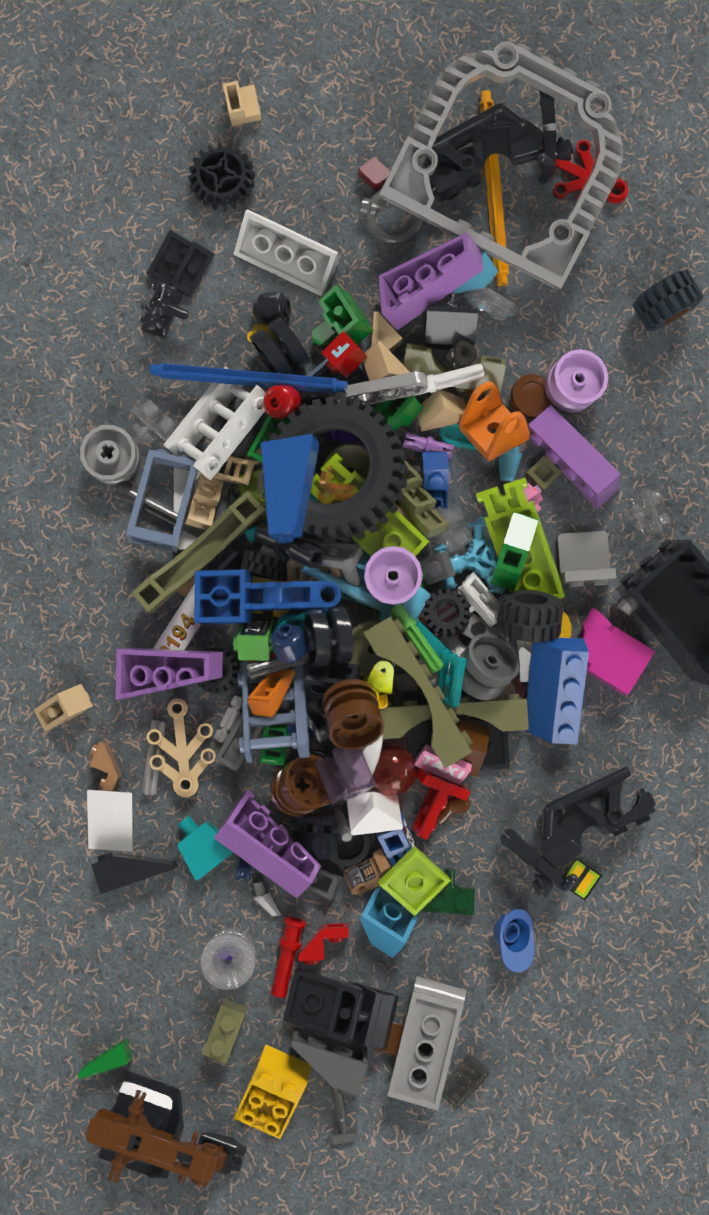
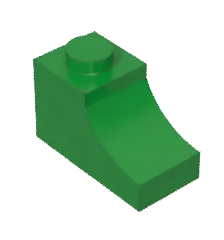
(399, 411)

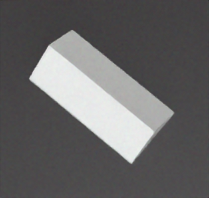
(285, 253)

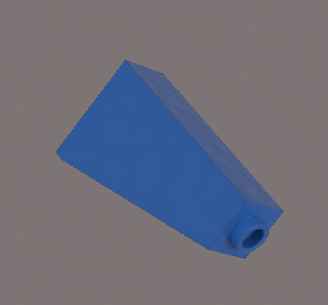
(288, 482)

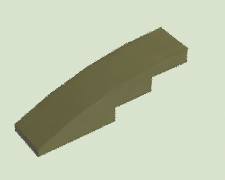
(420, 506)

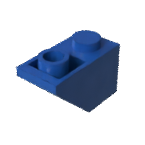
(436, 476)

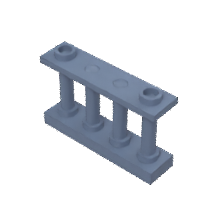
(296, 717)

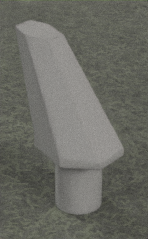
(265, 899)

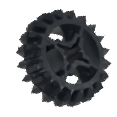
(203, 170)

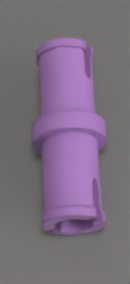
(426, 444)

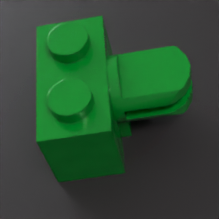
(340, 315)

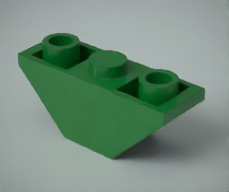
(514, 551)

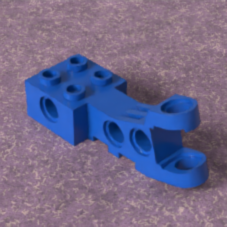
(233, 596)

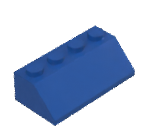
(556, 689)

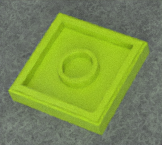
(414, 880)

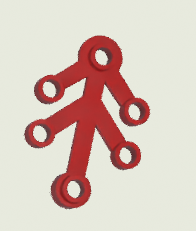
(583, 174)

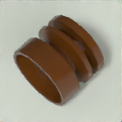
(352, 714)
(298, 787)

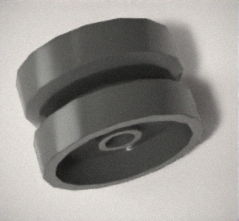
(489, 666)

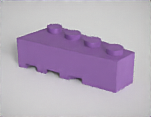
(267, 846)

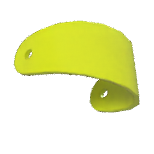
(381, 680)

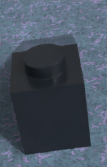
(124, 869)

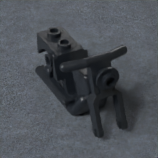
(497, 132)
(565, 822)

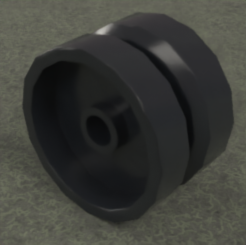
(282, 347)
(328, 636)

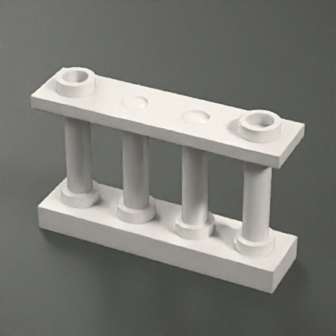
(204, 414)

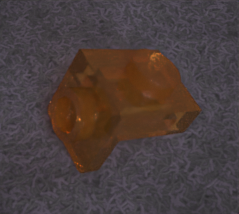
(340, 490)

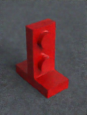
(435, 801)

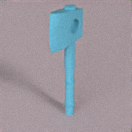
(413, 605)

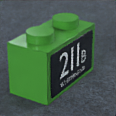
(255, 639)

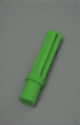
(414, 634)

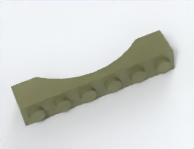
(200, 553)
(505, 714)
(445, 738)

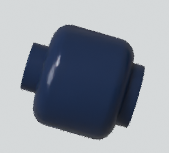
(288, 643)

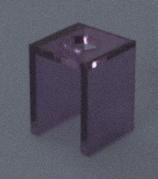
(345, 774)

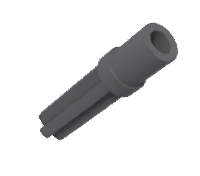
(263, 668)

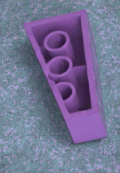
(428, 279)
(575, 457)
(155, 670)

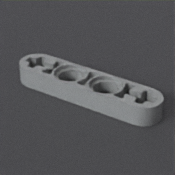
(385, 388)

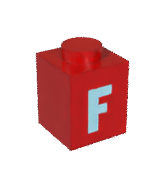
(343, 355)

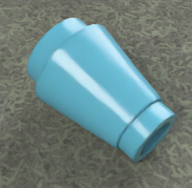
(509, 464)

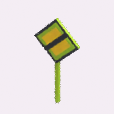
(587, 877)

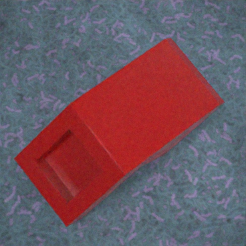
(314, 951)

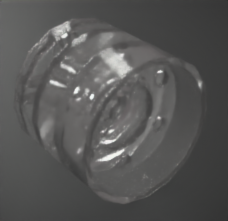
(231, 942)

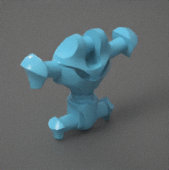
(479, 558)

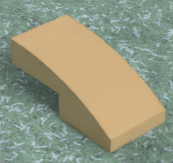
(204, 502)

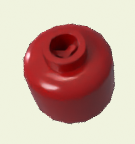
(281, 401)

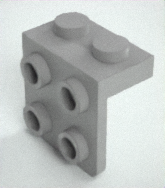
(584, 559)

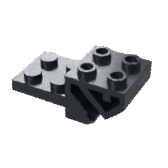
(341, 1009)

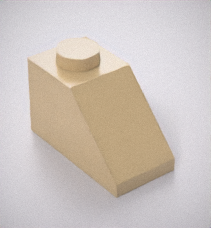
(63, 707)

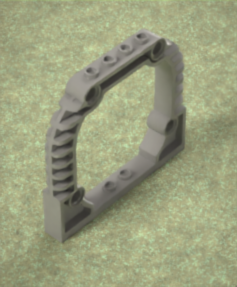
(410, 186)

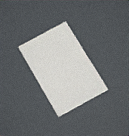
(109, 820)

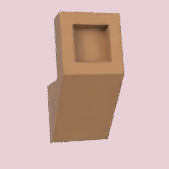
(105, 761)

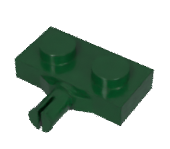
(452, 899)

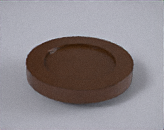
(529, 396)

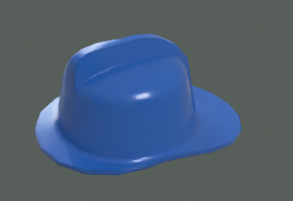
(516, 941)

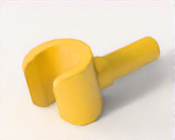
(382, 700)

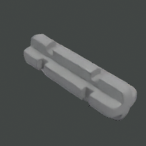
(229, 719)

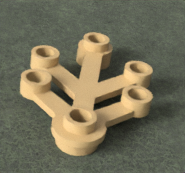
(182, 751)

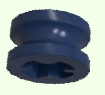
(243, 870)

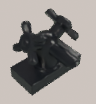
(162, 309)

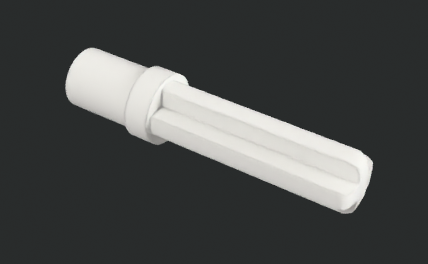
(454, 378)

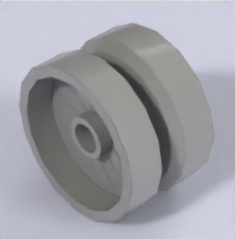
(101, 443)

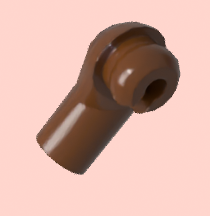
(453, 807)

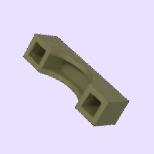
(422, 359)

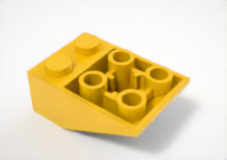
(273, 1091)

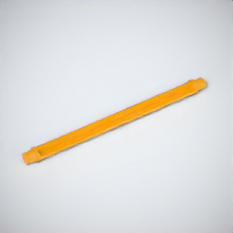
(495, 201)

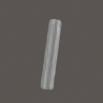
(150, 775)

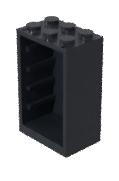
(673, 603)

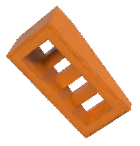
(270, 693)

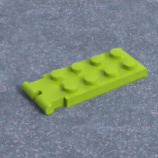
(396, 532)
(539, 568)

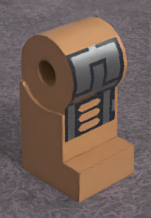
(368, 873)

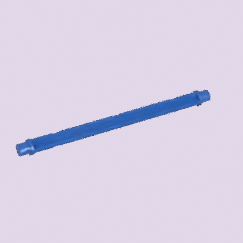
(248, 378)

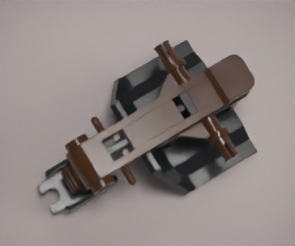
(146, 1132)

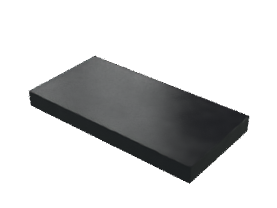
(497, 750)

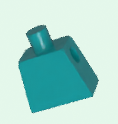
(200, 847)

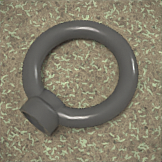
(368, 211)

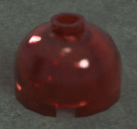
(400, 766)

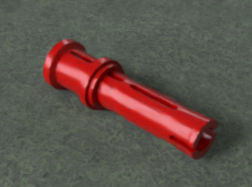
(289, 945)

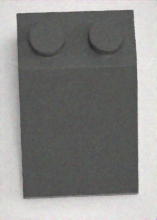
(335, 1061)

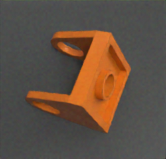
(492, 414)

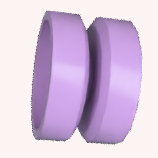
(576, 381)
(391, 560)

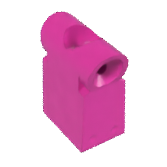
(613, 654)

